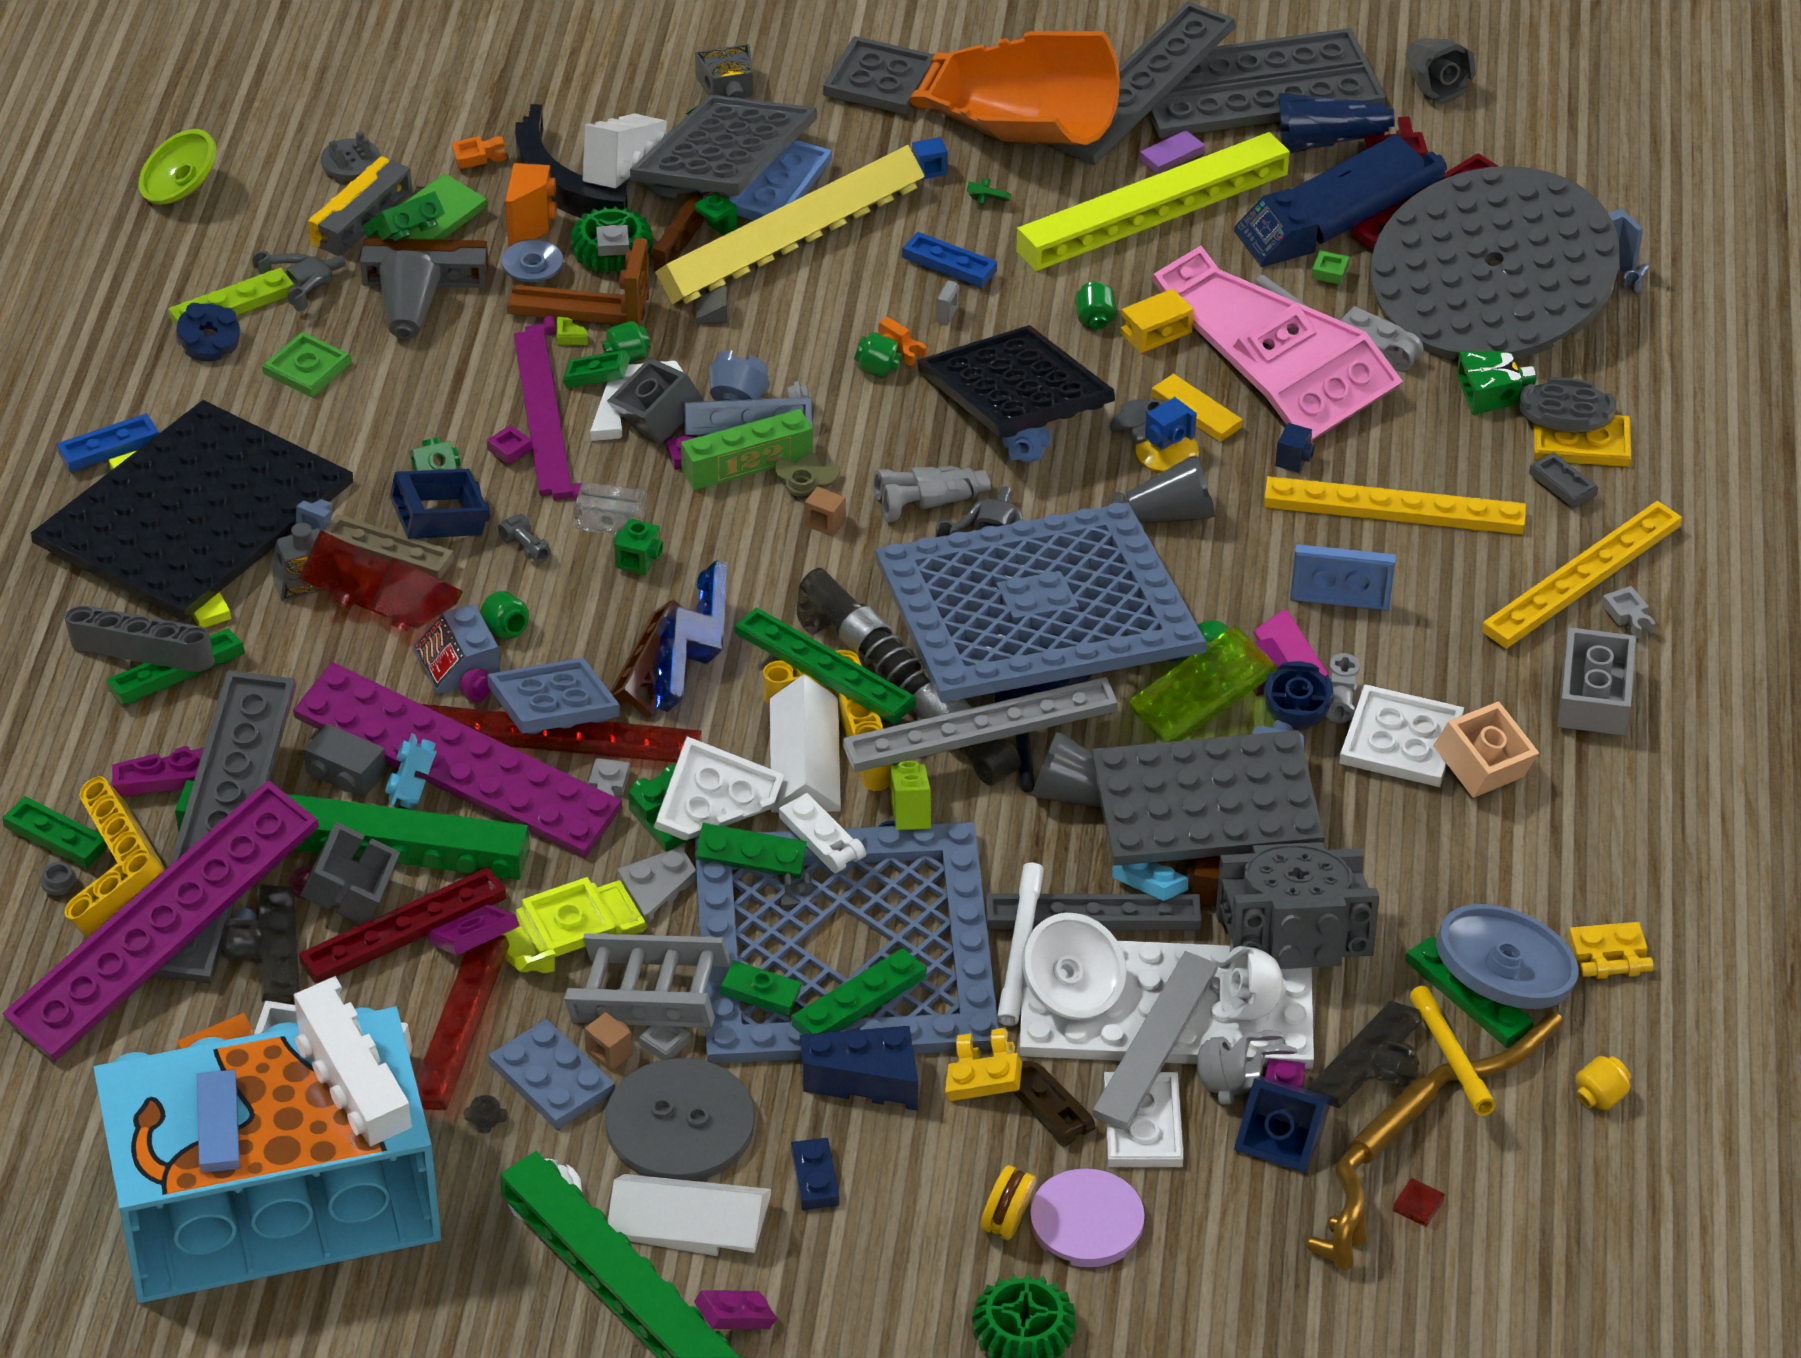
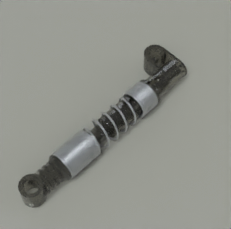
(826, 603)

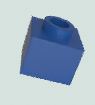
(931, 157)

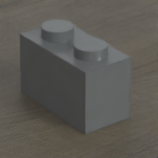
(345, 760)

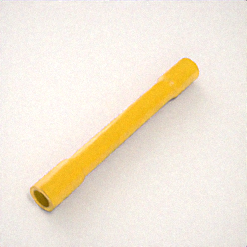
(1473, 1087)

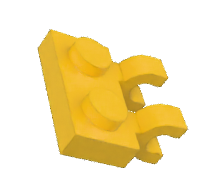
(983, 1076)

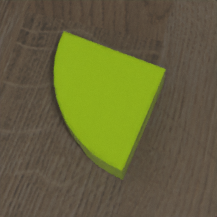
(570, 333)

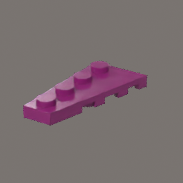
(156, 773)

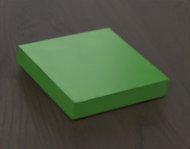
(307, 364)

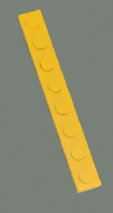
(1395, 505)
(1581, 574)

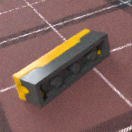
(374, 190)

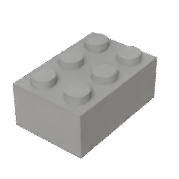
(1596, 681)

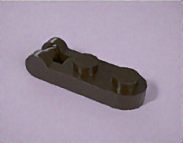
(1052, 1104)

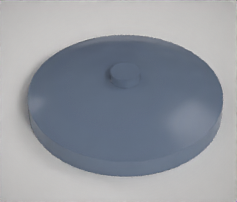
(1507, 956)

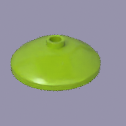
(177, 167)

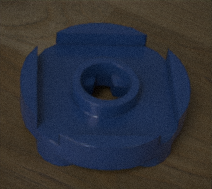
(212, 317)

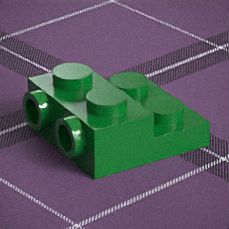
(400, 219)
(645, 802)

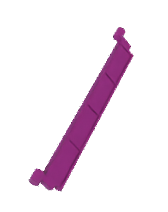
(543, 411)

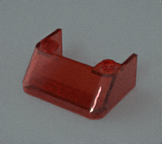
(376, 584)

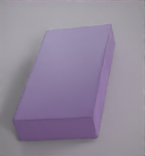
(1172, 152)

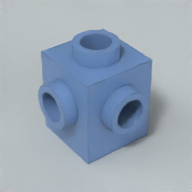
(1028, 444)

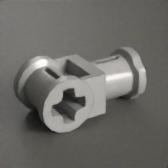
(1344, 672)

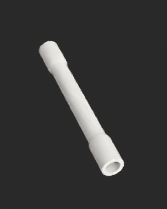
(1012, 992)

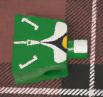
(1491, 379)

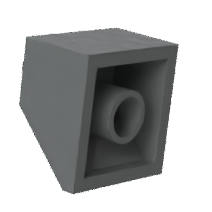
(655, 399)

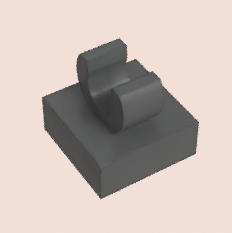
(803, 888)

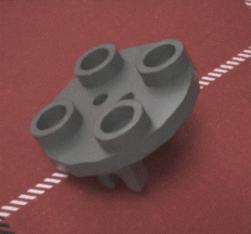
(349, 158)

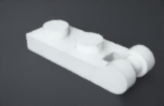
(821, 832)

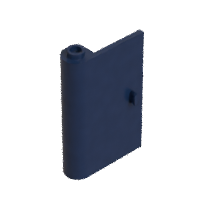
(1367, 185)

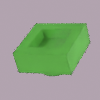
(1330, 267)

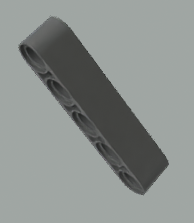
(139, 638)

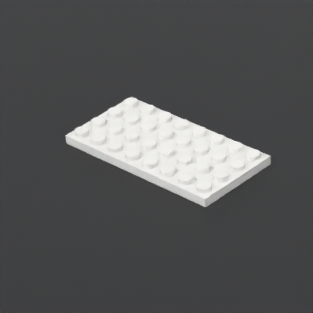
(1146, 975)

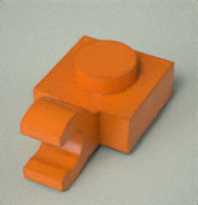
(475, 152)
(906, 345)

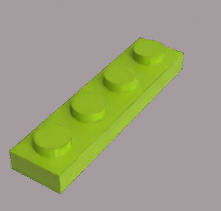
(243, 295)

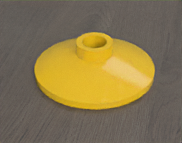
(1160, 460)

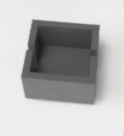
(348, 884)

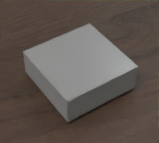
(947, 302)
(664, 1040)

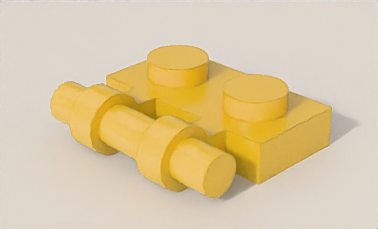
(1610, 950)

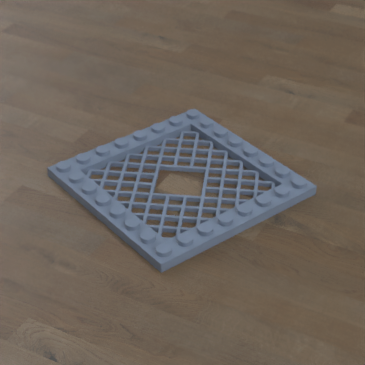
(771, 1041)

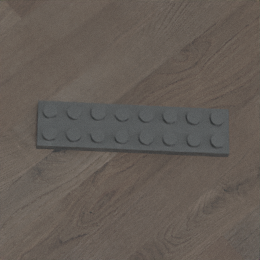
(1156, 70)

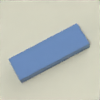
(218, 1121)

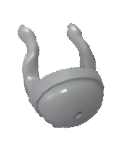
(1225, 1068)

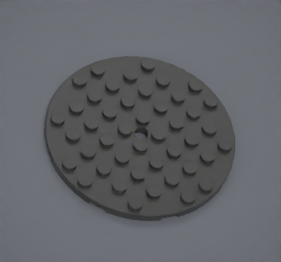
(1553, 273)

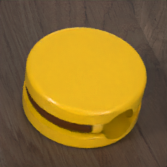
(1008, 1202)

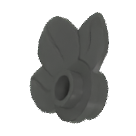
(1134, 417)

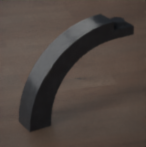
(571, 193)

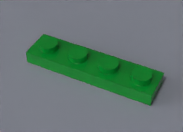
(149, 678)
(860, 994)
(1501, 1021)

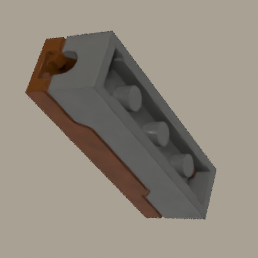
(461, 261)

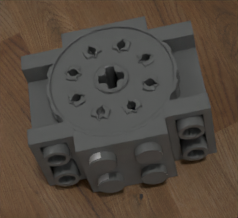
(1298, 903)

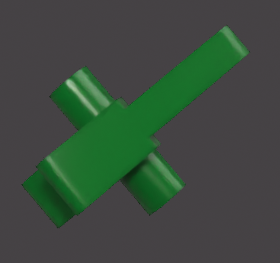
(982, 191)

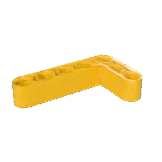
(853, 716)
(134, 854)

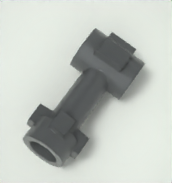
(518, 528)

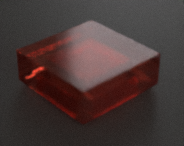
(1418, 1202)

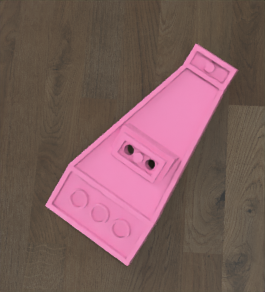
(1307, 377)

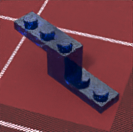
(691, 635)

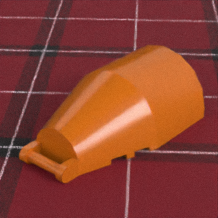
(1028, 89)

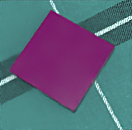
(472, 929)

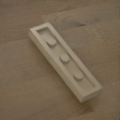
(389, 544)

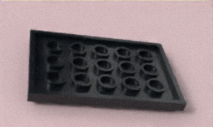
(1016, 381)

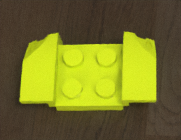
(559, 918)

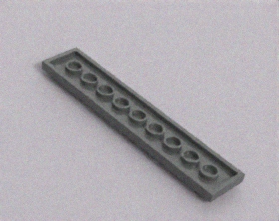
(232, 767)

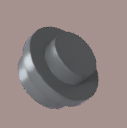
(58, 879)

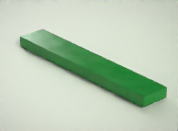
(825, 665)

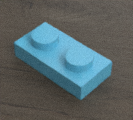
(1152, 879)

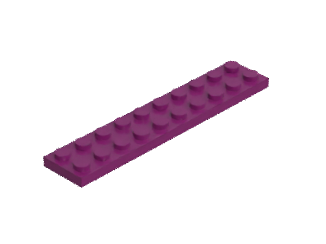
(465, 760)
(160, 921)

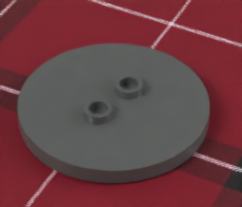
(680, 1119)

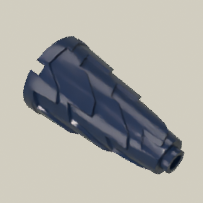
(1323, 121)

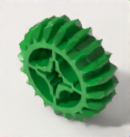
(585, 243)
(1001, 1313)

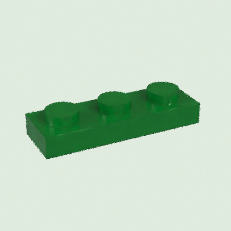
(55, 832)
(751, 850)

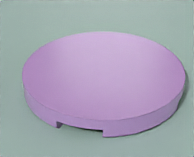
(1087, 1217)

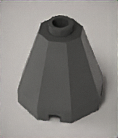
(1440, 67)

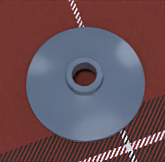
(532, 260)

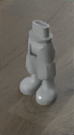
(927, 487)

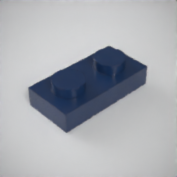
(815, 1173)

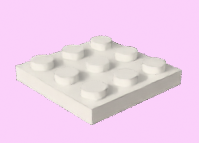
(1397, 735)

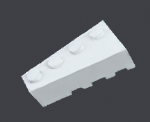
(617, 146)
(349, 1063)

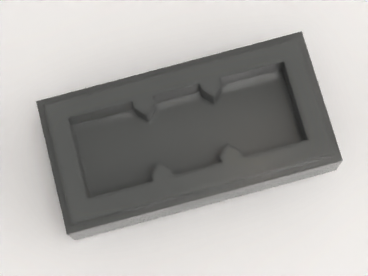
(1563, 480)

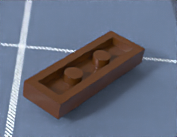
(677, 234)

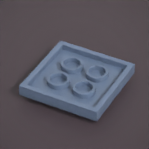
(553, 695)

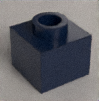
(1294, 447)

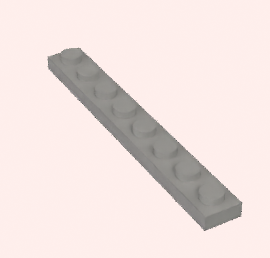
(980, 724)

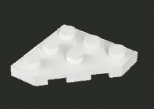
(714, 790)

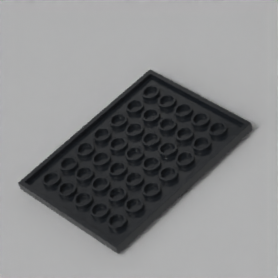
(190, 509)

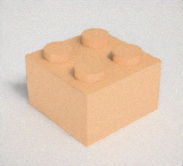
(1486, 749)

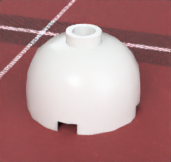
(1251, 985)

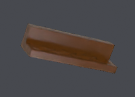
(639, 666)

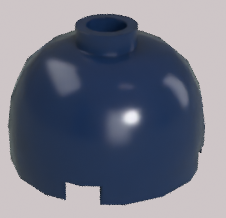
(1298, 694)

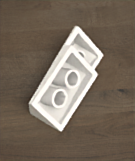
(806, 744)
(688, 1213)

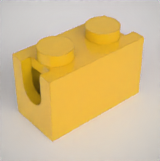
(1157, 320)

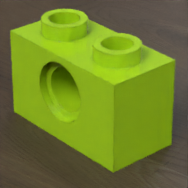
(910, 796)

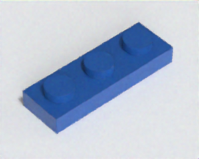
(949, 259)
(107, 442)

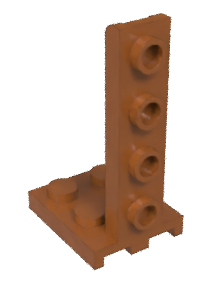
(587, 305)

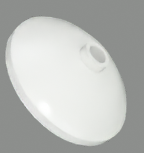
(1089, 957)

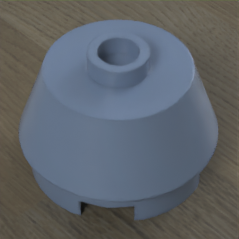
(737, 377)

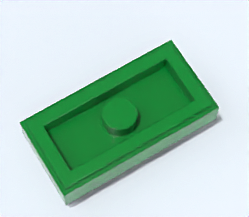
(596, 369)
(761, 988)

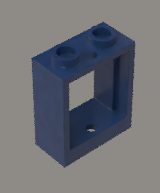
(416, 486)

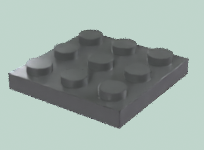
(878, 75)

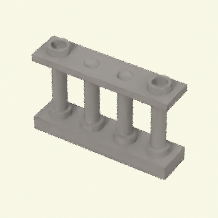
(648, 1007)

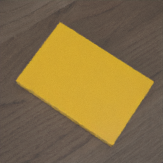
(1597, 447)

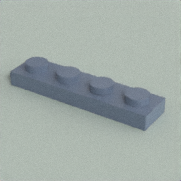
(715, 416)

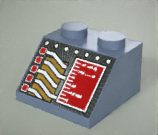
(455, 645)

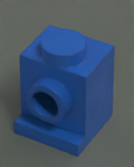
(1170, 423)

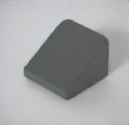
(712, 307)

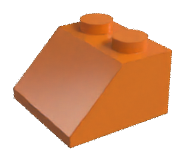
(529, 202)

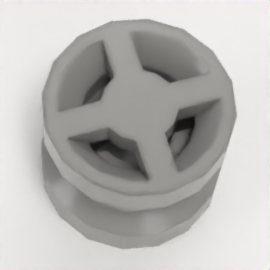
(1404, 351)

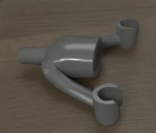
(305, 274)
(986, 513)

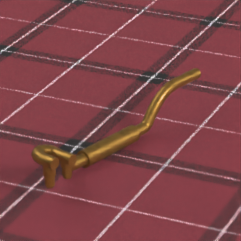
(1350, 1225)

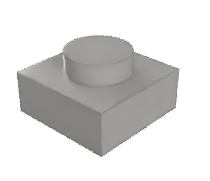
(612, 240)

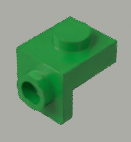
(719, 212)

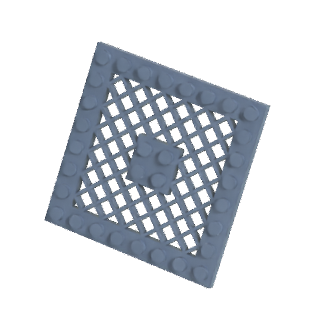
(1038, 601)

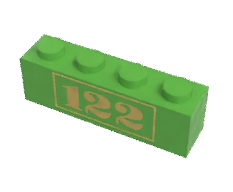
(745, 449)

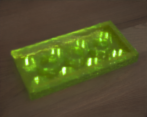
(1202, 686)

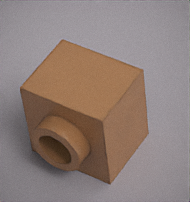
(825, 511)
(608, 1041)

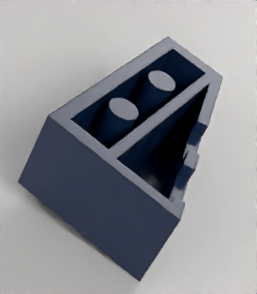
(861, 1063)

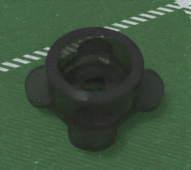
(485, 1113)

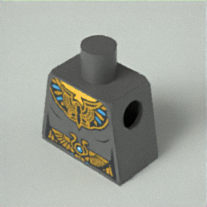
(725, 71)
(290, 559)

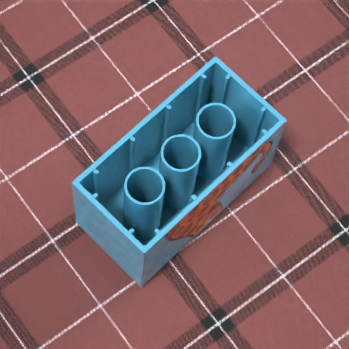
(304, 1179)

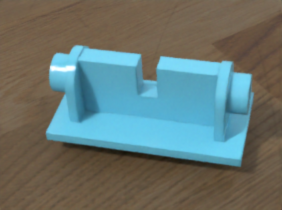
(404, 783)

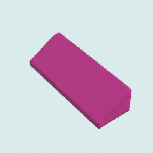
(1289, 639)

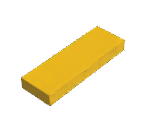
(1211, 416)

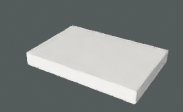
(1155, 1131)

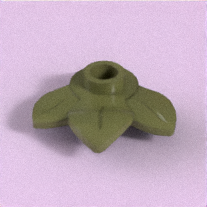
(806, 474)

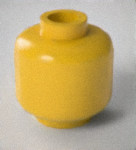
(1603, 1083)

